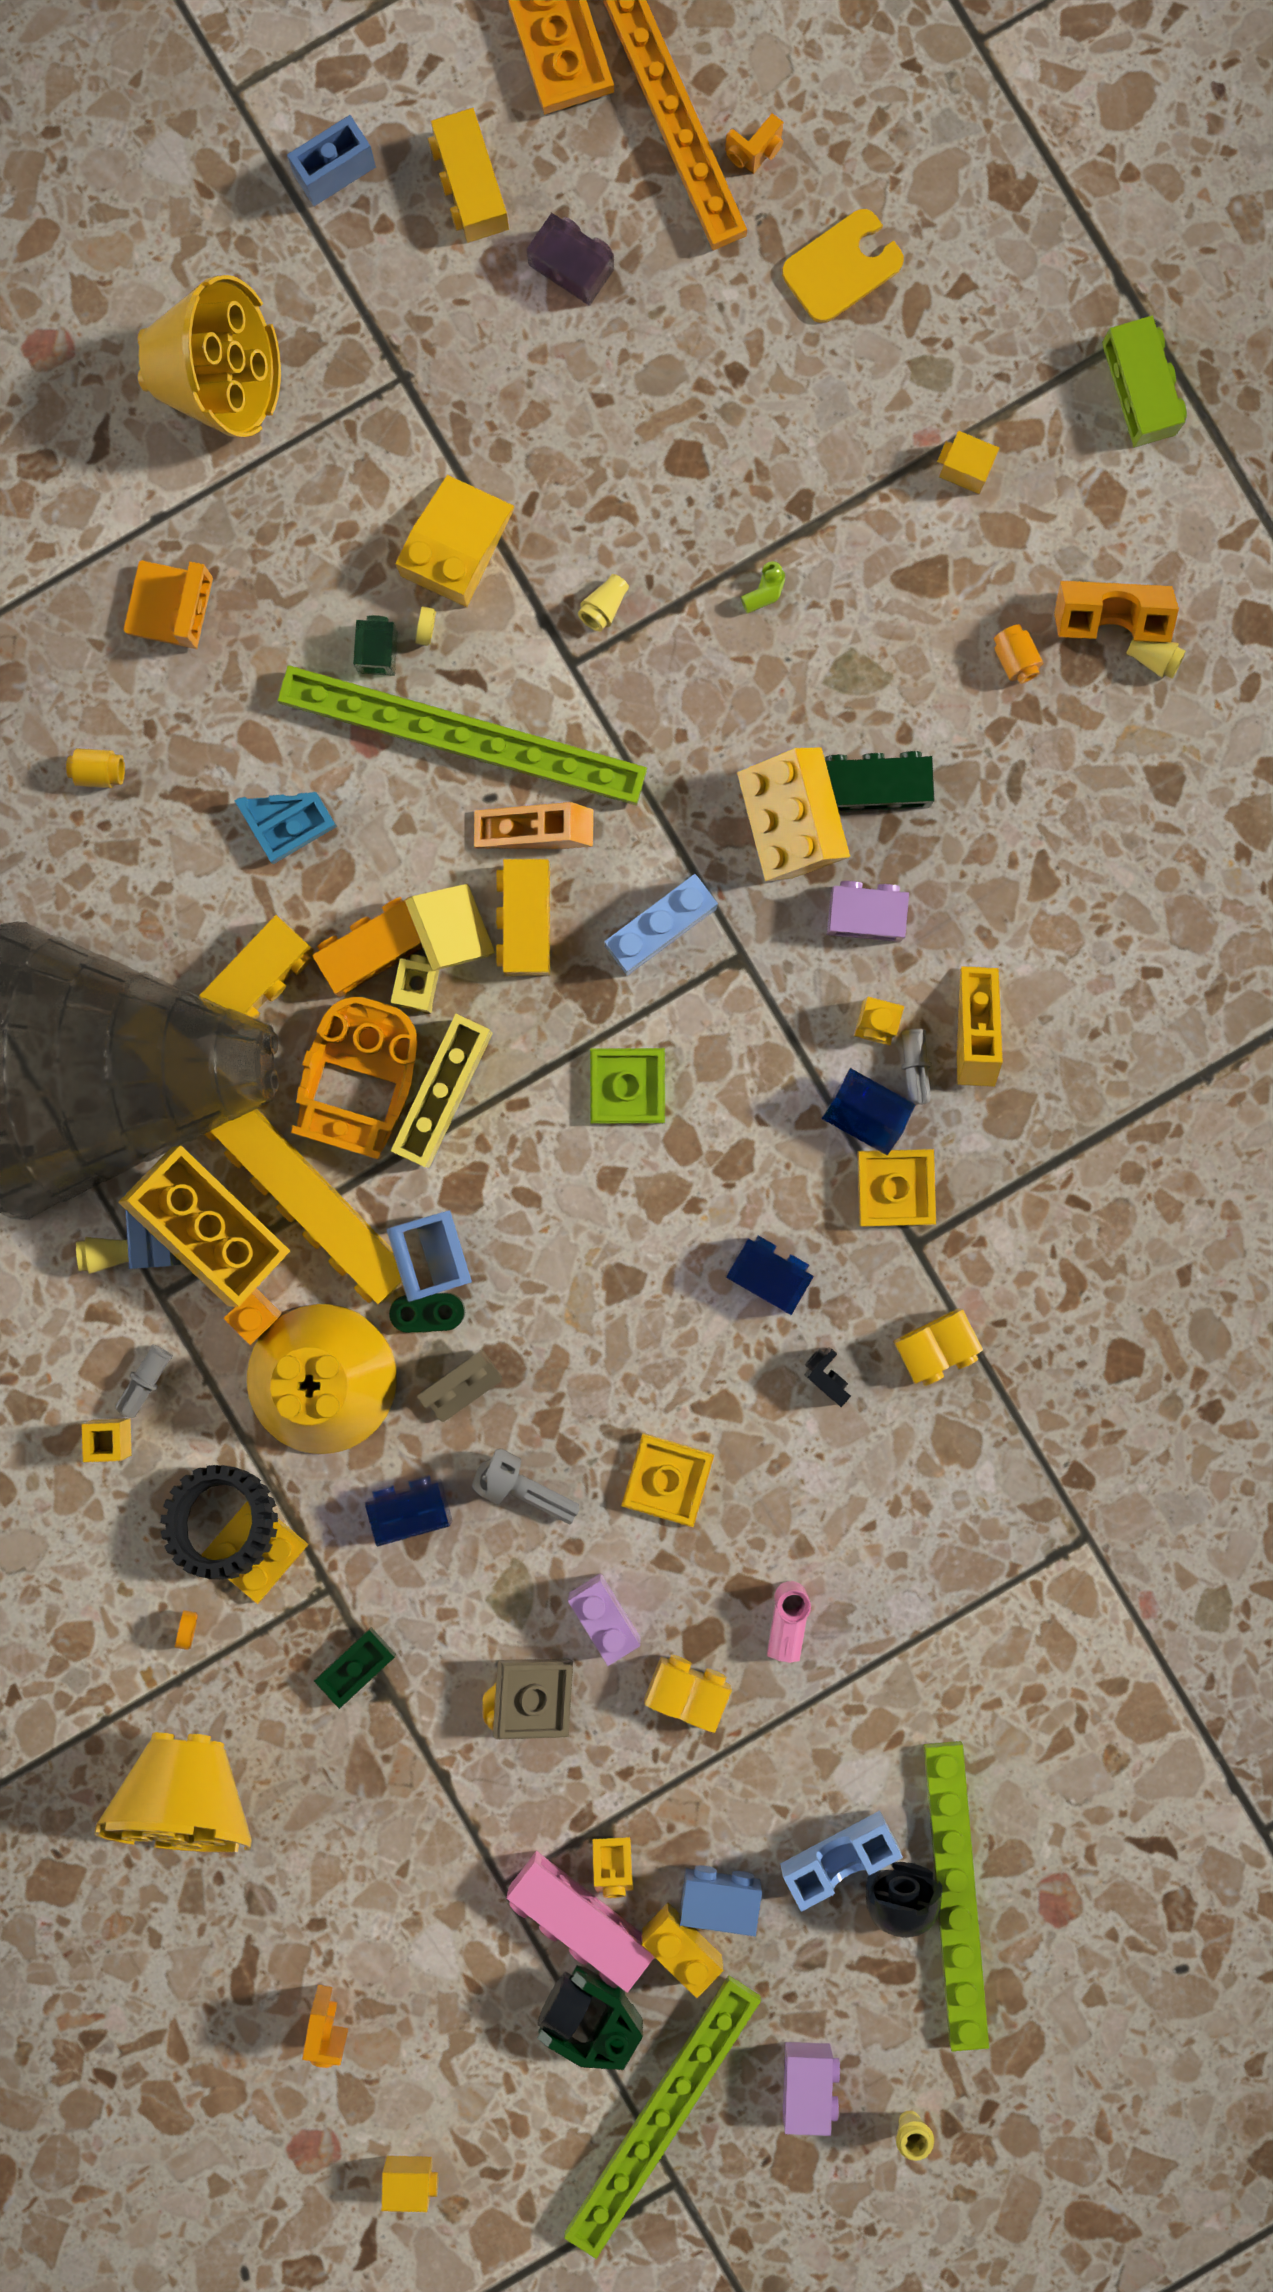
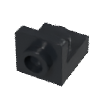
(829, 1383)

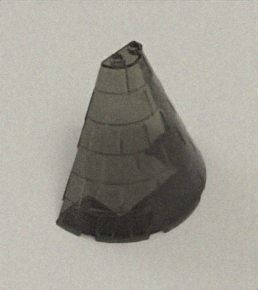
(109, 1068)

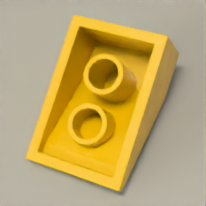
(454, 540)

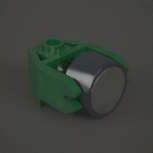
(612, 2038)

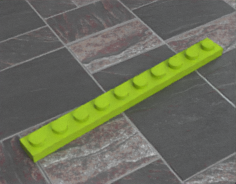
(462, 735)

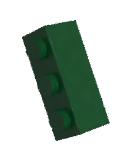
(881, 781)

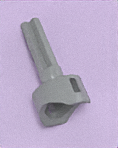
(504, 1478)

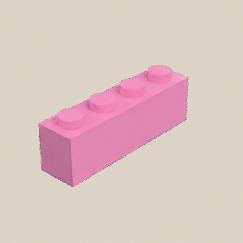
(580, 1922)

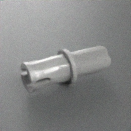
(916, 1066)
(143, 1381)

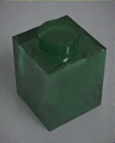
(375, 646)

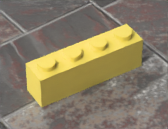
(442, 1091)

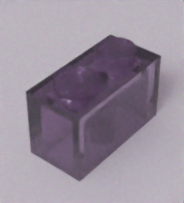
(571, 258)

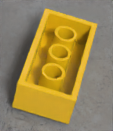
(204, 1226)

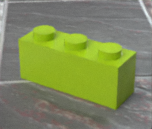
(1144, 381)

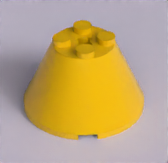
(214, 357)
(348, 1361)
(179, 1798)

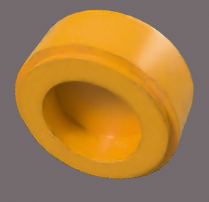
(186, 1630)

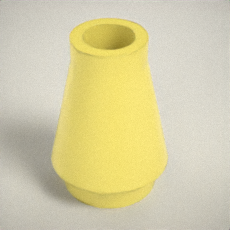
(602, 604)
(1159, 657)
(100, 1253)
(914, 2137)

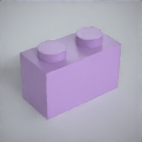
(868, 912)
(604, 1619)
(808, 2088)

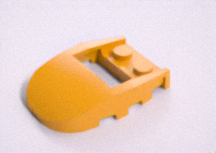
(364, 1039)

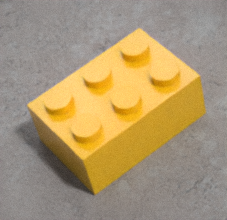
(793, 813)

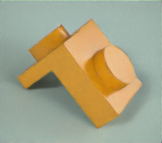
(762, 145)

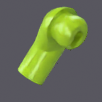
(768, 590)

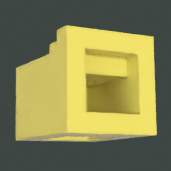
(404, 995)

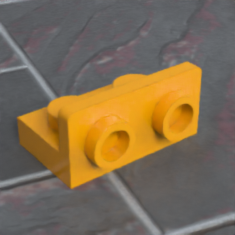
(324, 2041)

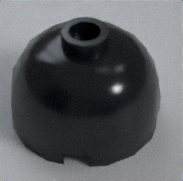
(904, 1899)

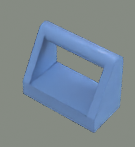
(441, 1251)

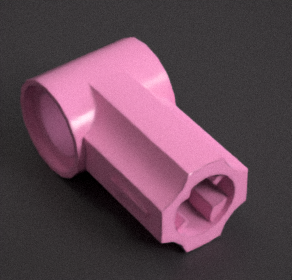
(788, 1624)

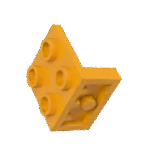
(169, 603)

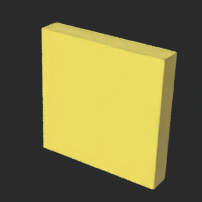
(450, 926)

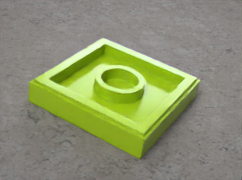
(627, 1085)

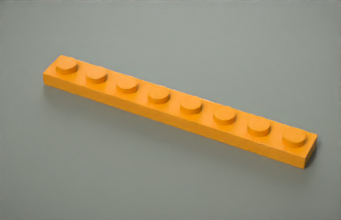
(677, 121)

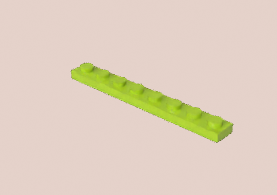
(959, 1904)
(662, 2117)

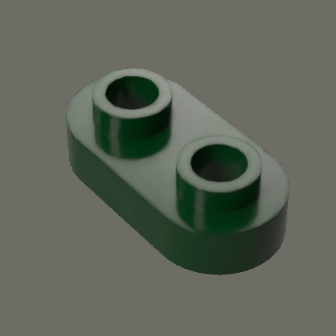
(427, 1313)

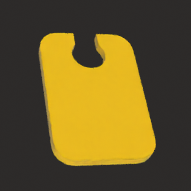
(835, 273)

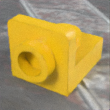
(612, 1866)

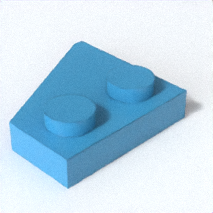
(286, 822)

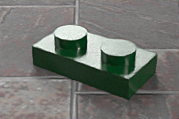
(355, 1667)

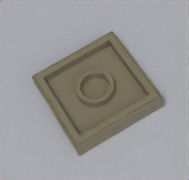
(533, 1698)

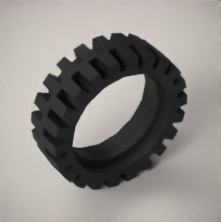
(179, 1510)

